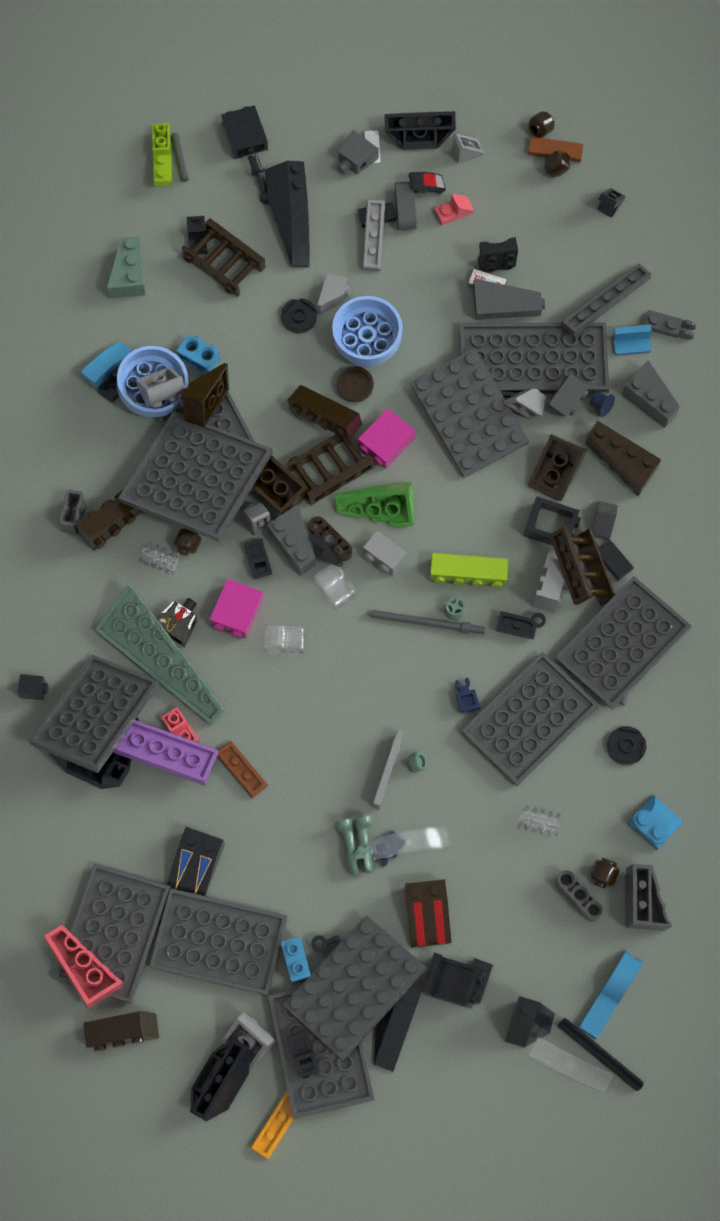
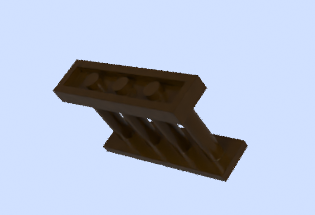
(227, 240)
(331, 483)
(572, 569)

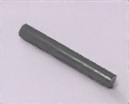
(180, 158)

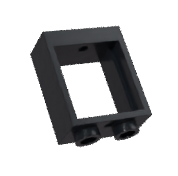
(543, 536)

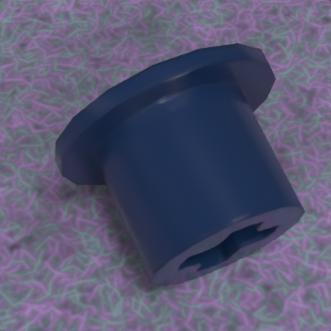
(602, 403)

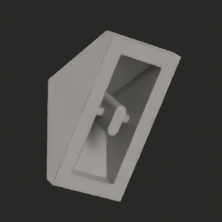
(466, 147)

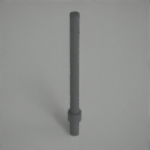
(464, 627)

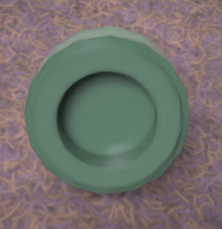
(417, 762)

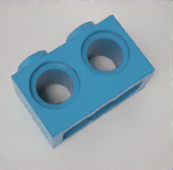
(195, 357)
(295, 960)

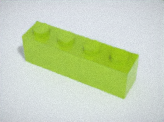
(469, 570)

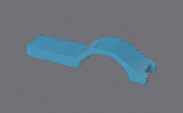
(610, 995)

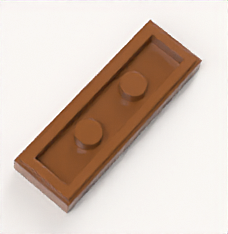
(544, 147)
(242, 769)

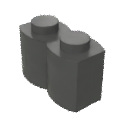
(73, 510)

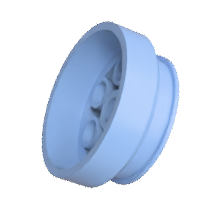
(357, 313)
(153, 360)

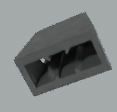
(356, 154)

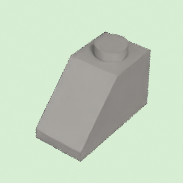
(333, 292)
(527, 403)
(257, 517)

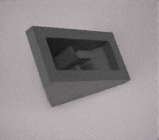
(604, 520)

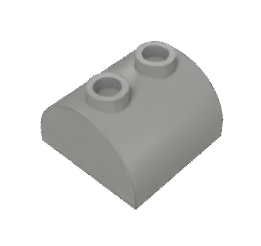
(160, 386)
(251, 1034)

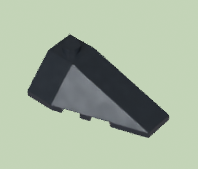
(393, 1028)

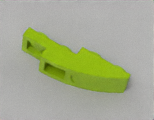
(162, 154)

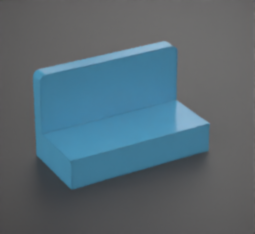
(632, 339)

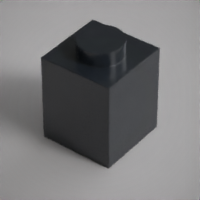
(32, 687)

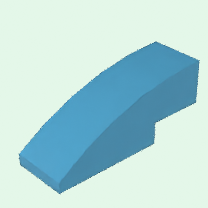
(104, 364)

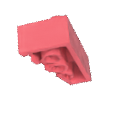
(85, 972)

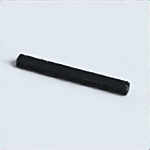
(601, 1054)

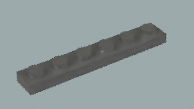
(606, 299)

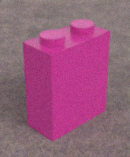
(386, 438)
(236, 609)

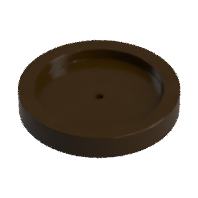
(355, 384)

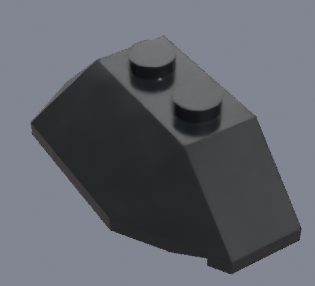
(420, 129)
(220, 1080)

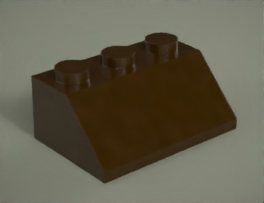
(280, 486)

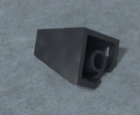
(528, 1022)

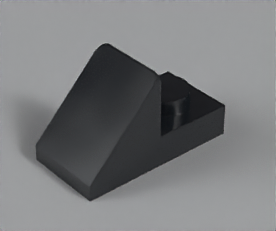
(610, 202)

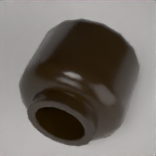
(541, 124)
(557, 163)
(187, 541)
(604, 872)

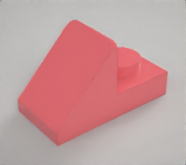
(454, 209)

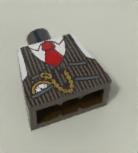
(179, 620)

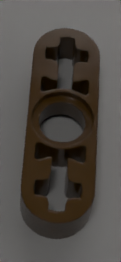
(325, 525)

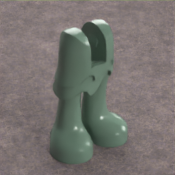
(364, 849)

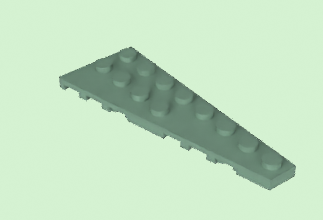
(144, 640)

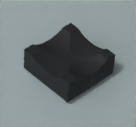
(498, 255)

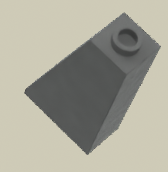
(505, 301)

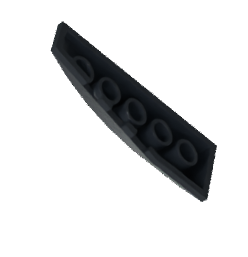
(289, 205)

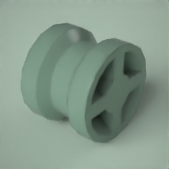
(453, 605)

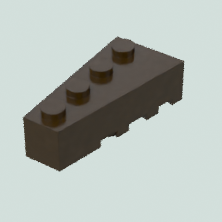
(623, 456)
(105, 522)

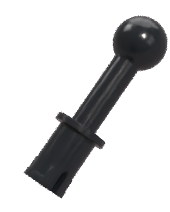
(257, 170)

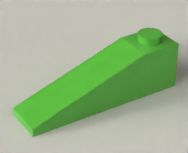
(383, 503)

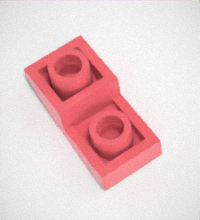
(178, 725)

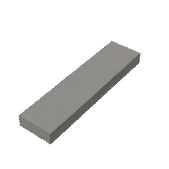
(373, 235)
(388, 769)

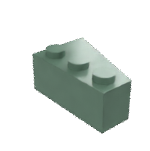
(127, 271)

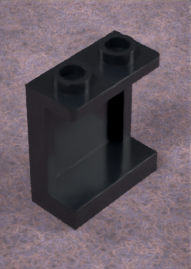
(244, 131)
(453, 981)

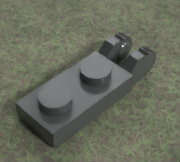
(669, 325)

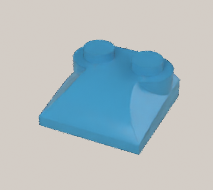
(655, 822)

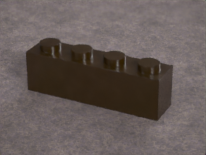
(324, 412)

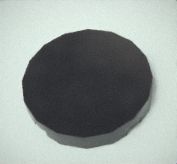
(299, 315)
(626, 745)

